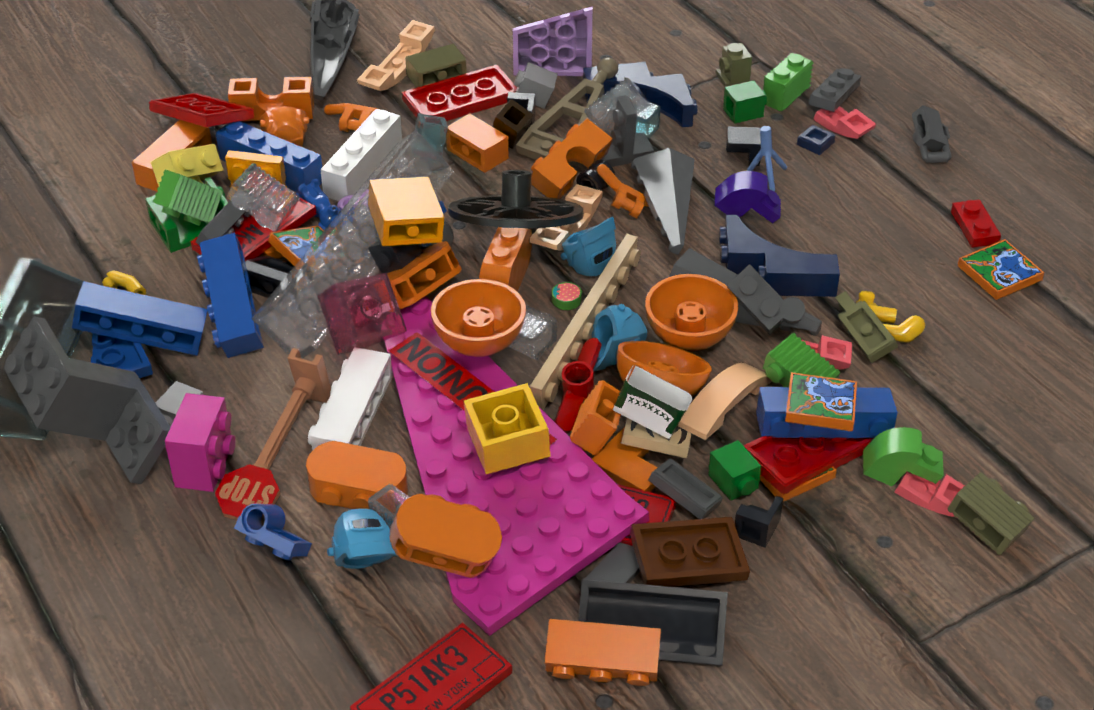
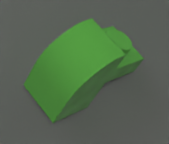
(901, 451)

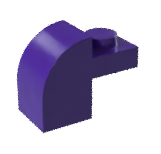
(747, 191)

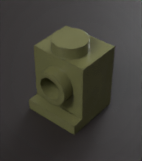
(734, 65)

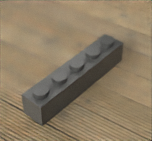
(223, 223)

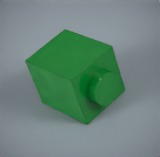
(744, 101)
(734, 470)

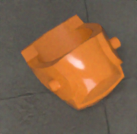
(286, 124)

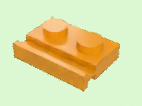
(238, 162)

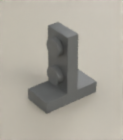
(625, 143)

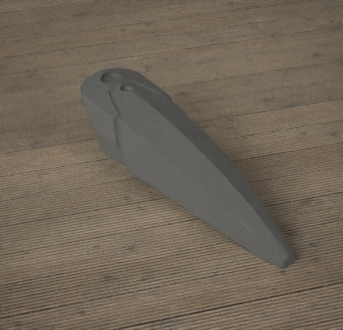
(331, 34)

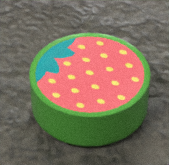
(566, 296)

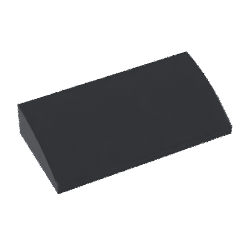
(689, 619)

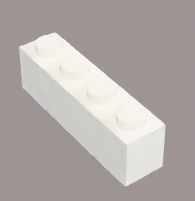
(361, 154)
(353, 399)

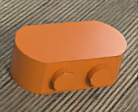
(507, 256)
(424, 274)
(352, 473)
(445, 535)

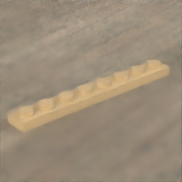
(581, 327)

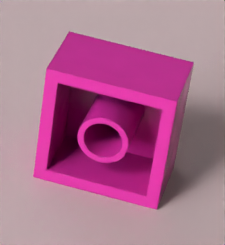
(199, 442)

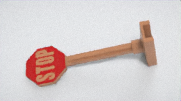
(256, 482)

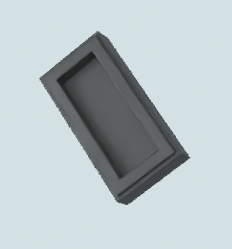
(685, 489)

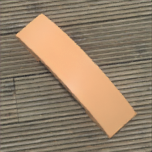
(392, 70)
(554, 236)
(719, 396)

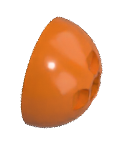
(691, 311)
(478, 316)
(666, 362)

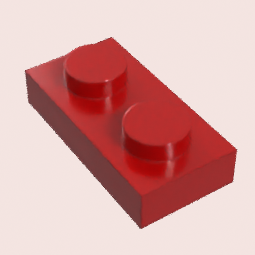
(975, 223)

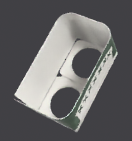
(652, 402)

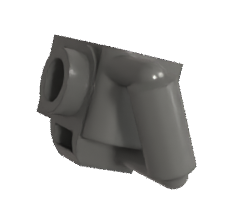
(931, 135)

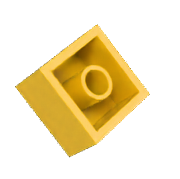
(507, 428)

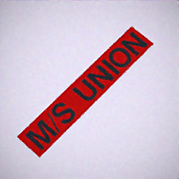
(441, 371)

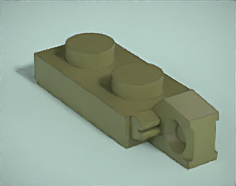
(865, 328)

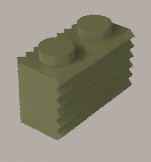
(435, 65)
(991, 513)

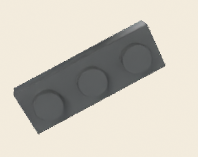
(835, 89)

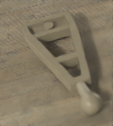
(535, 141)

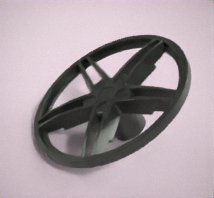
(515, 203)

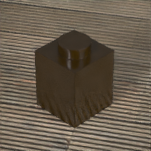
(513, 122)

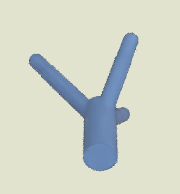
(767, 151)

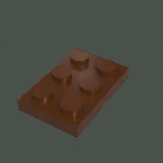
(689, 552)

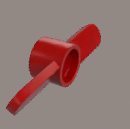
(577, 392)

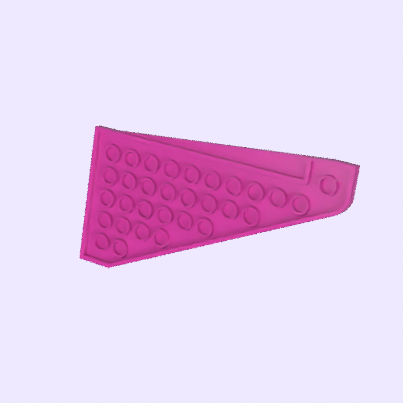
(550, 511)

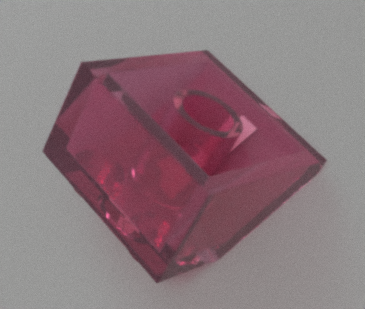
(361, 312)

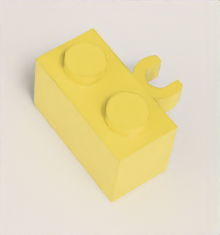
(190, 162)

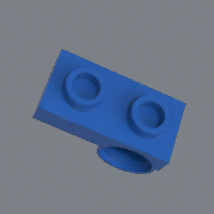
(271, 533)

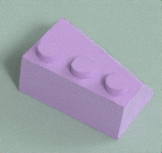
(556, 43)

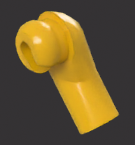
(129, 282)
(884, 314)
(908, 330)

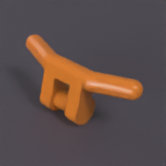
(349, 112)
(625, 196)

